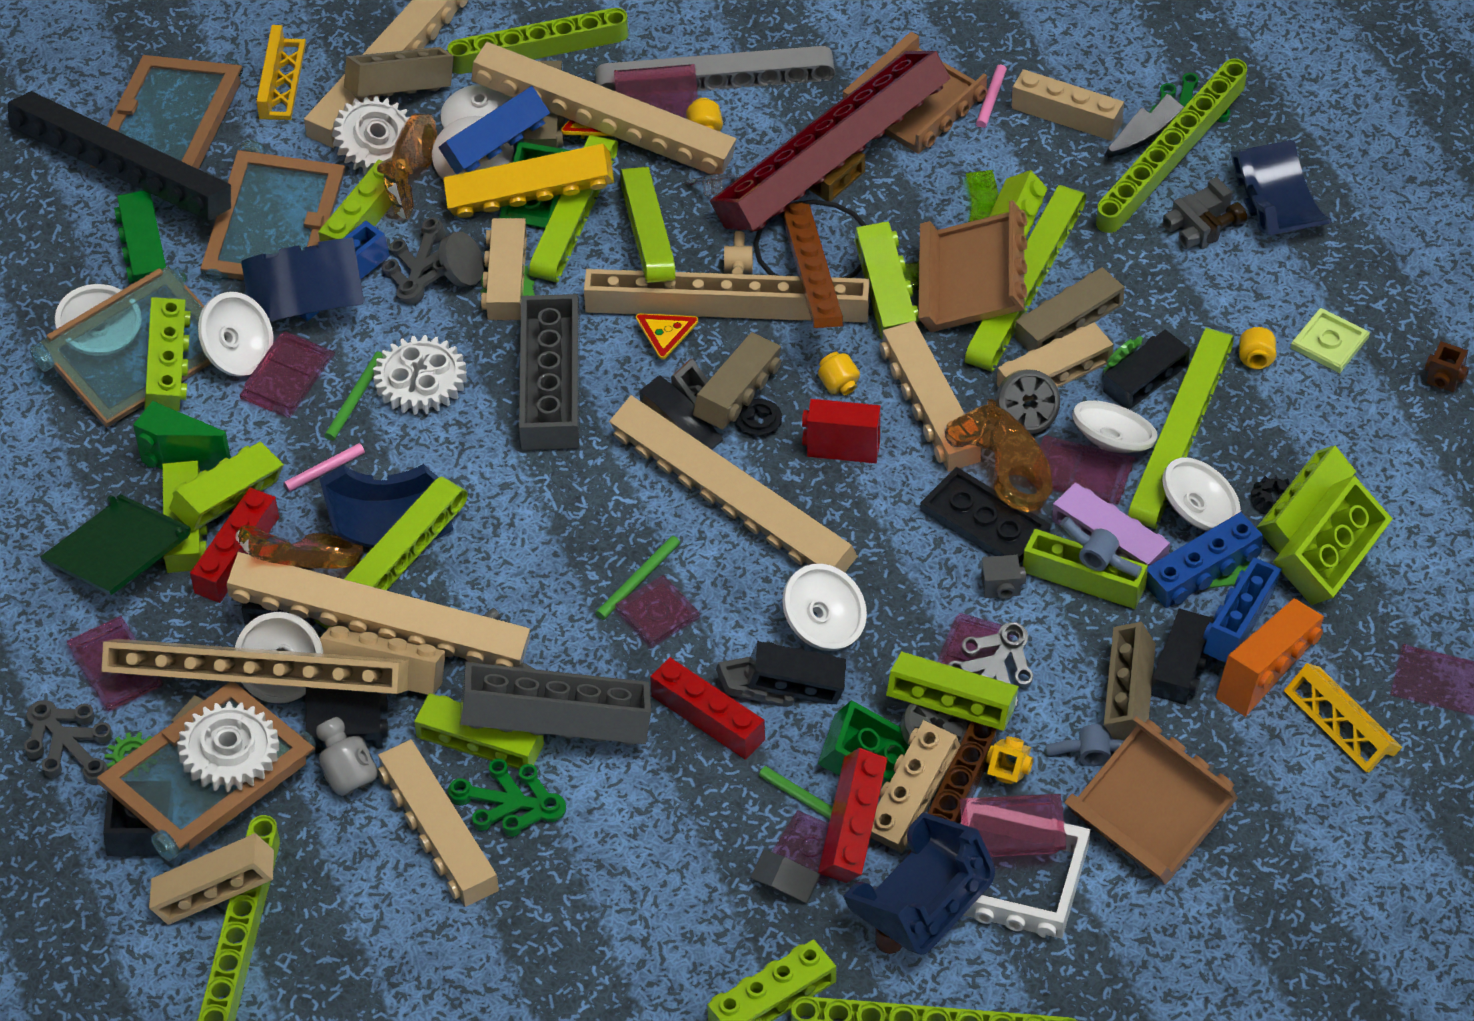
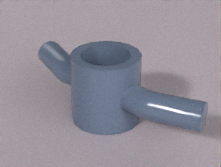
(1099, 549)
(1093, 745)

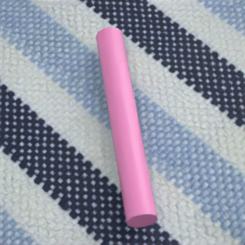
(991, 96)
(324, 467)

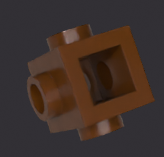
(1447, 367)

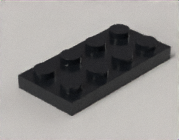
(981, 515)

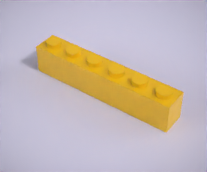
(529, 180)

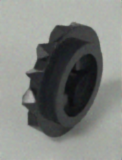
(766, 410)
(1261, 492)

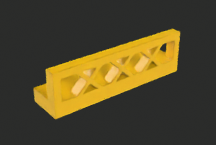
(271, 72)
(1350, 709)

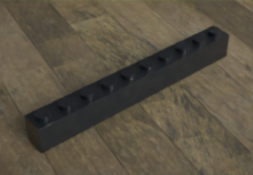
(120, 155)

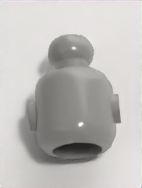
(345, 760)

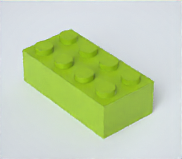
(1333, 540)

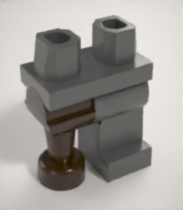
(1201, 215)

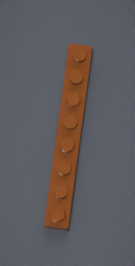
(812, 266)

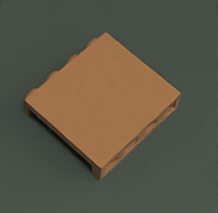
(938, 111)
(972, 270)
(1154, 800)

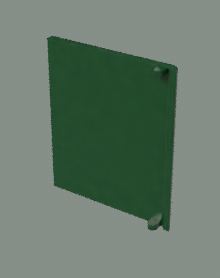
(116, 544)

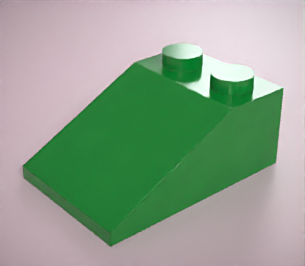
(535, 212)
(174, 437)
(860, 728)

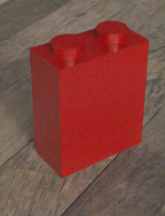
(842, 430)

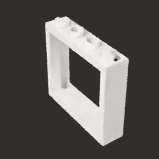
(1023, 917)

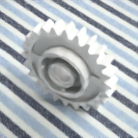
(356, 129)
(250, 751)

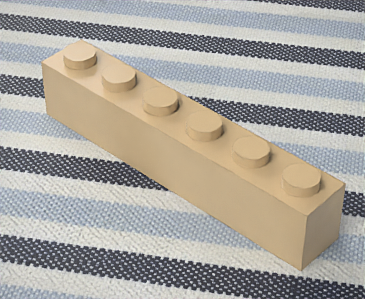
(927, 390)
(438, 823)

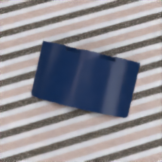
(1276, 188)
(304, 280)
(368, 508)

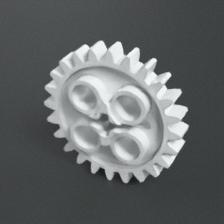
(420, 374)

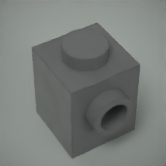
(1002, 576)

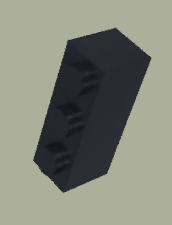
(1146, 369)
(1182, 658)
(796, 673)

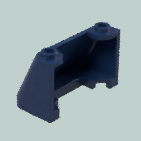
(929, 887)

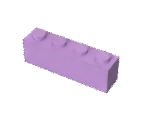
(1092, 513)

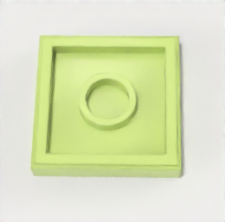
(1330, 340)

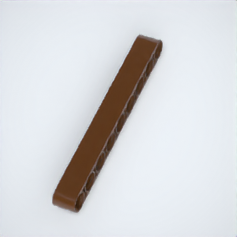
(949, 795)

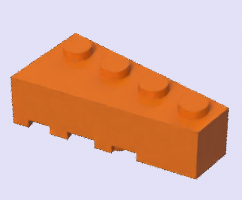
(1268, 655)

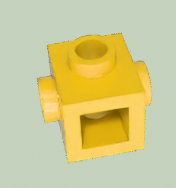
(1001, 766)

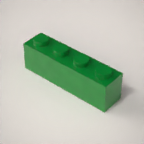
(140, 234)

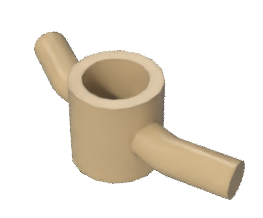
(738, 258)

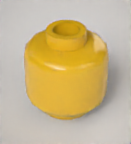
(705, 113)
(1257, 348)
(838, 373)

